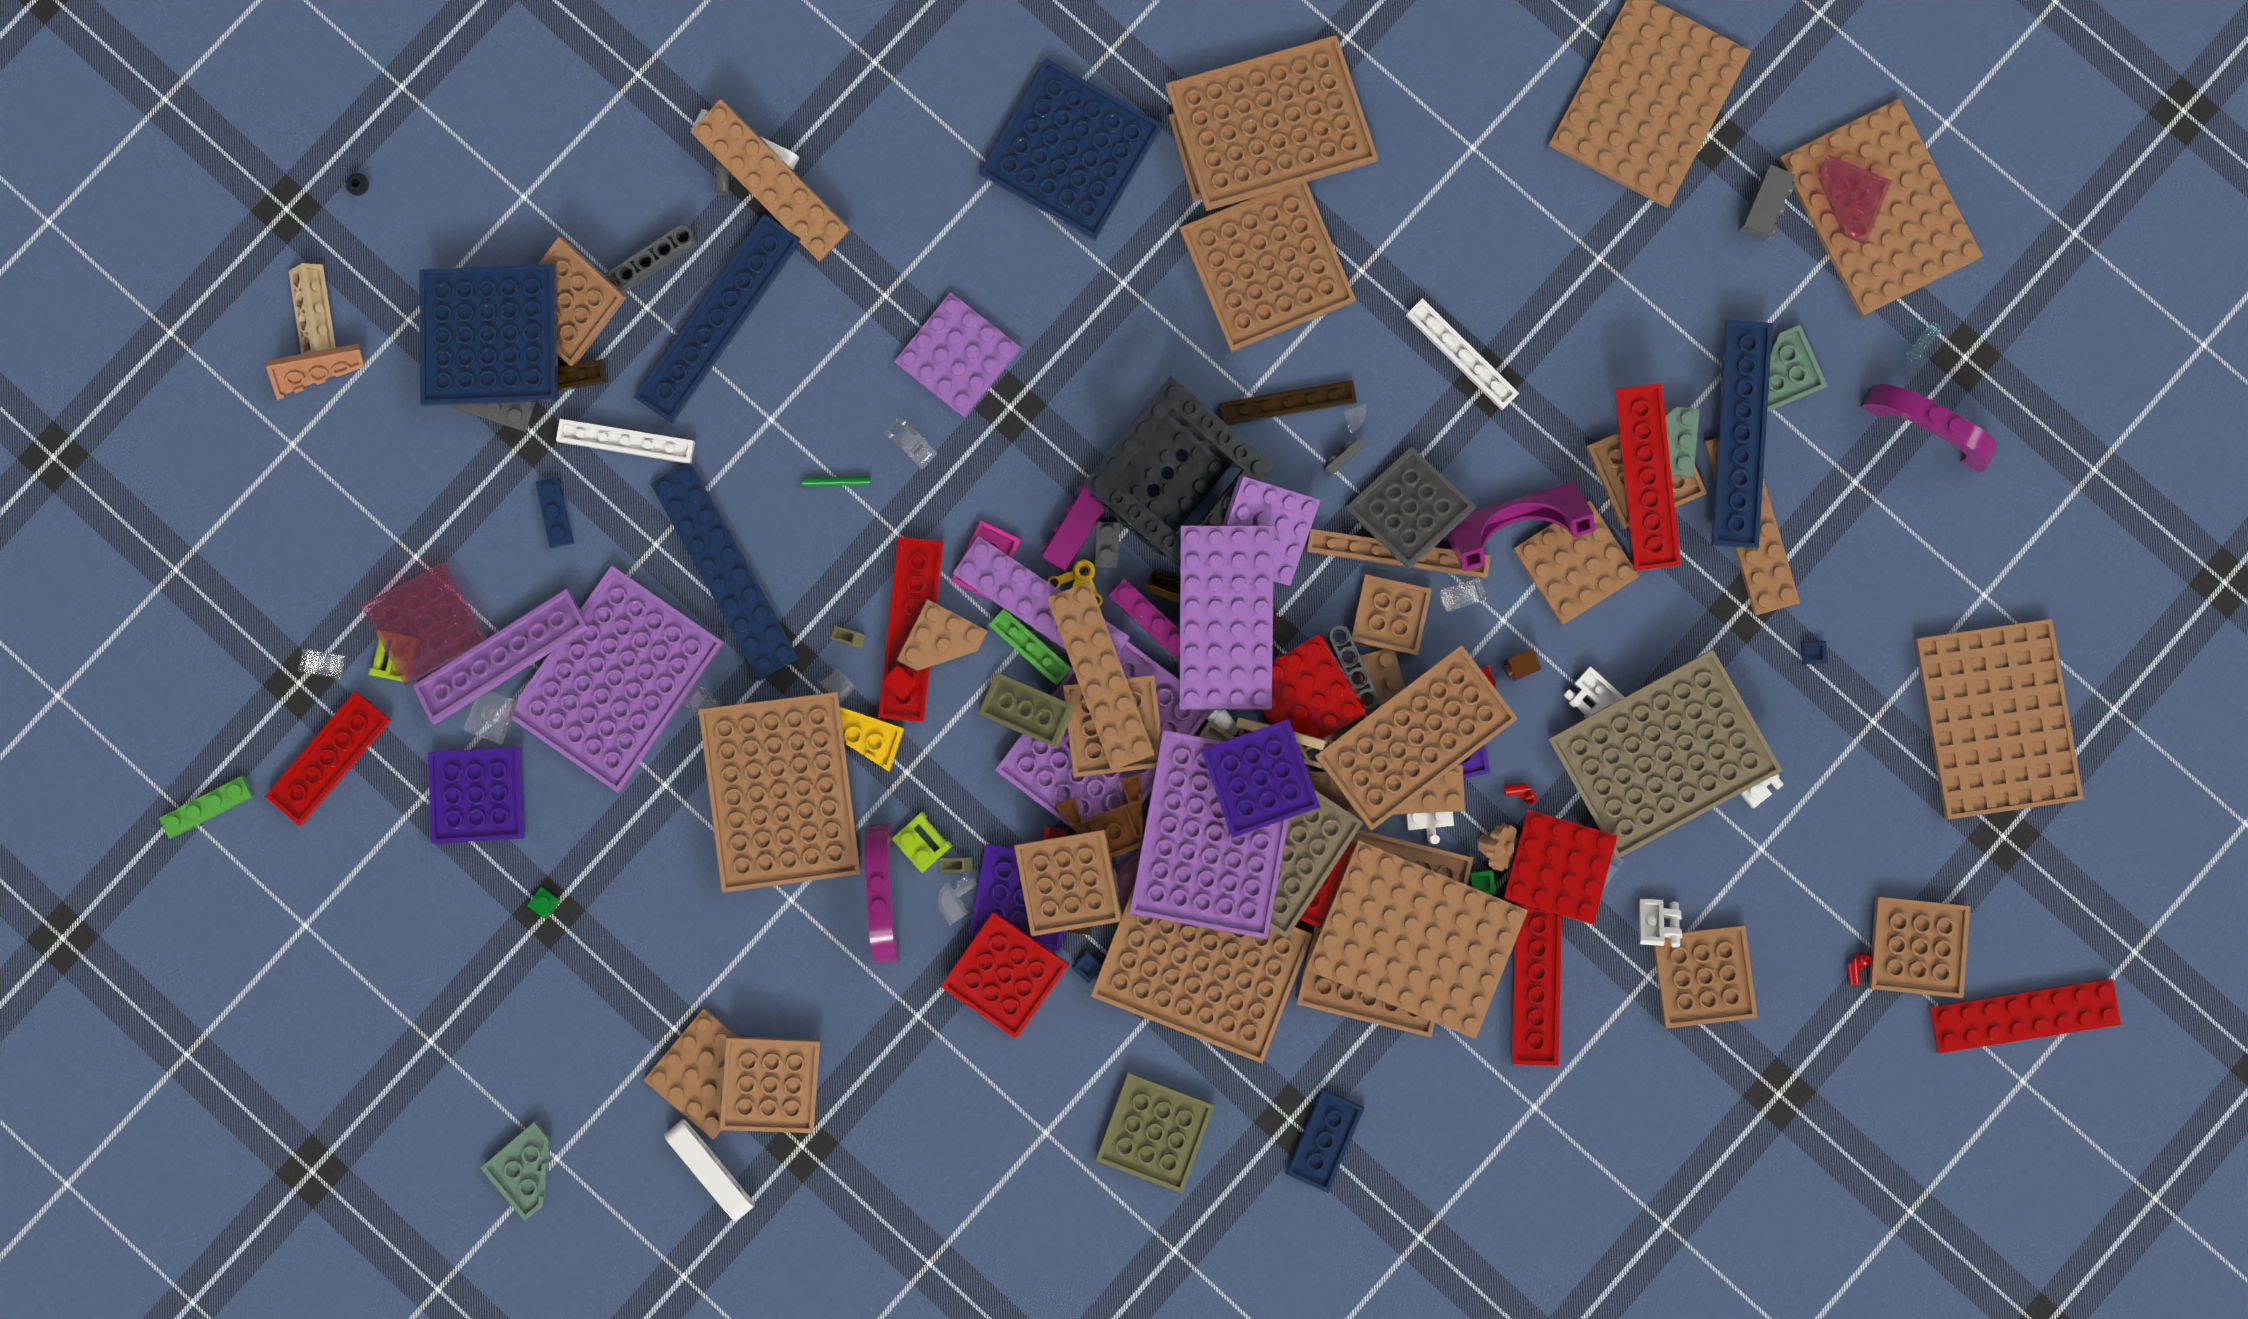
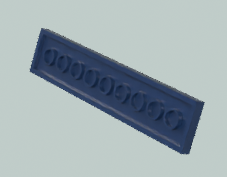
(717, 319)
(1741, 434)
(725, 571)

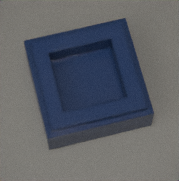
(1814, 652)
(1087, 966)

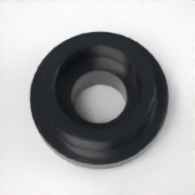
(359, 190)

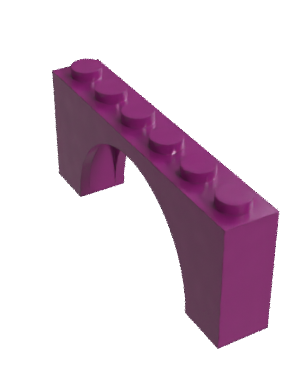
(1558, 505)

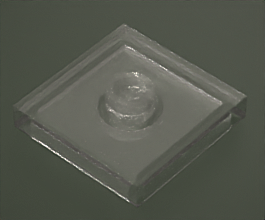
(491, 716)

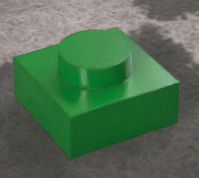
(1483, 881)
(544, 903)

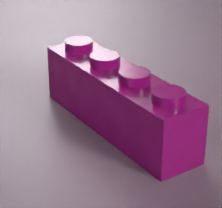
(1073, 532)
(1147, 617)

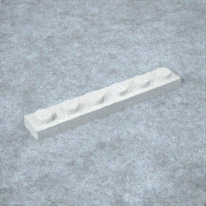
(1462, 354)
(625, 441)

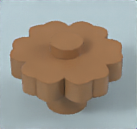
(1499, 846)

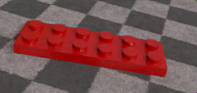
(328, 758)

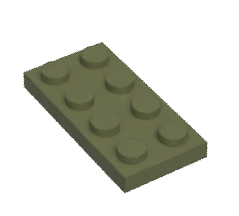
(1027, 710)

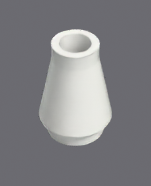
(1223, 720)

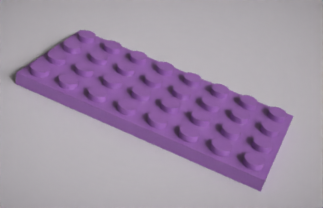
(1226, 616)

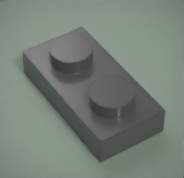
(1350, 451)
(1107, 545)

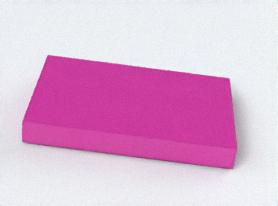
(998, 538)

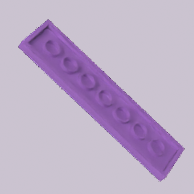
(1017, 590)
(500, 656)

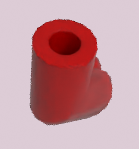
(1524, 791)
(1855, 965)

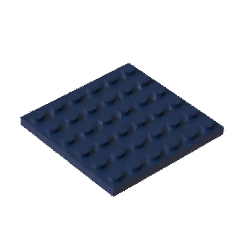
(1070, 149)
(488, 335)

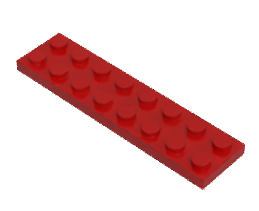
(1647, 476)
(914, 582)
(1537, 989)
(2024, 1015)

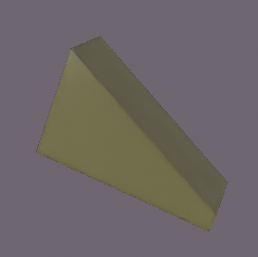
(848, 637)
(956, 865)

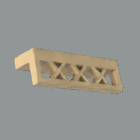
(314, 308)
(1302, 739)

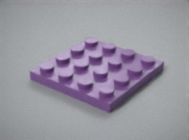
(957, 355)
(1287, 510)

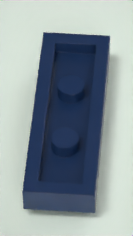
(554, 512)

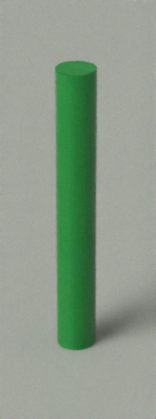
(836, 481)

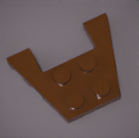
(1122, 824)

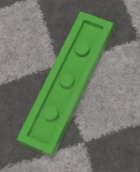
(1030, 647)
(206, 807)

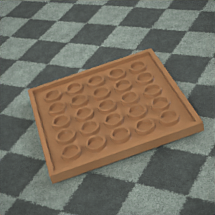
(1267, 265)

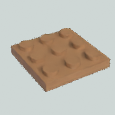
(1391, 615)

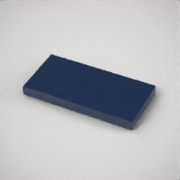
(1324, 1140)

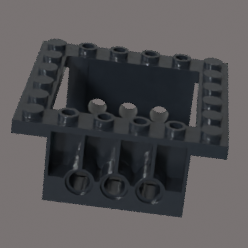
(1166, 424)

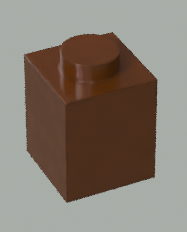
(1522, 665)

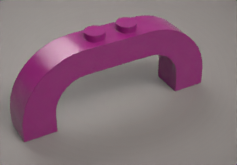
(1901, 402)
(879, 893)

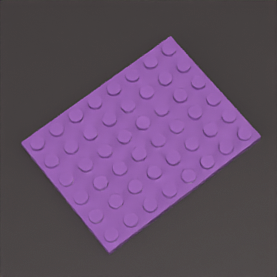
(618, 681)
(1048, 772)
(1189, 860)

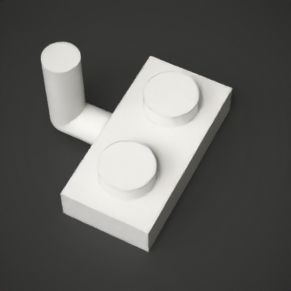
(1429, 822)

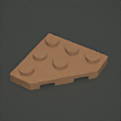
(939, 637)

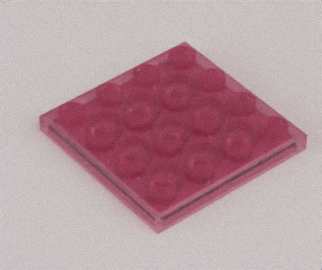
(424, 623)

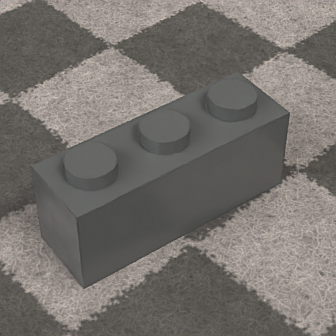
(1768, 203)

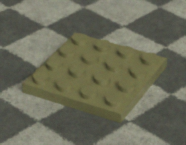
(1155, 1132)

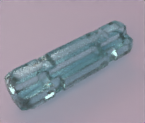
(1923, 342)

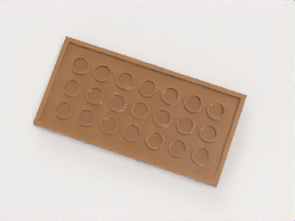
(1416, 737)

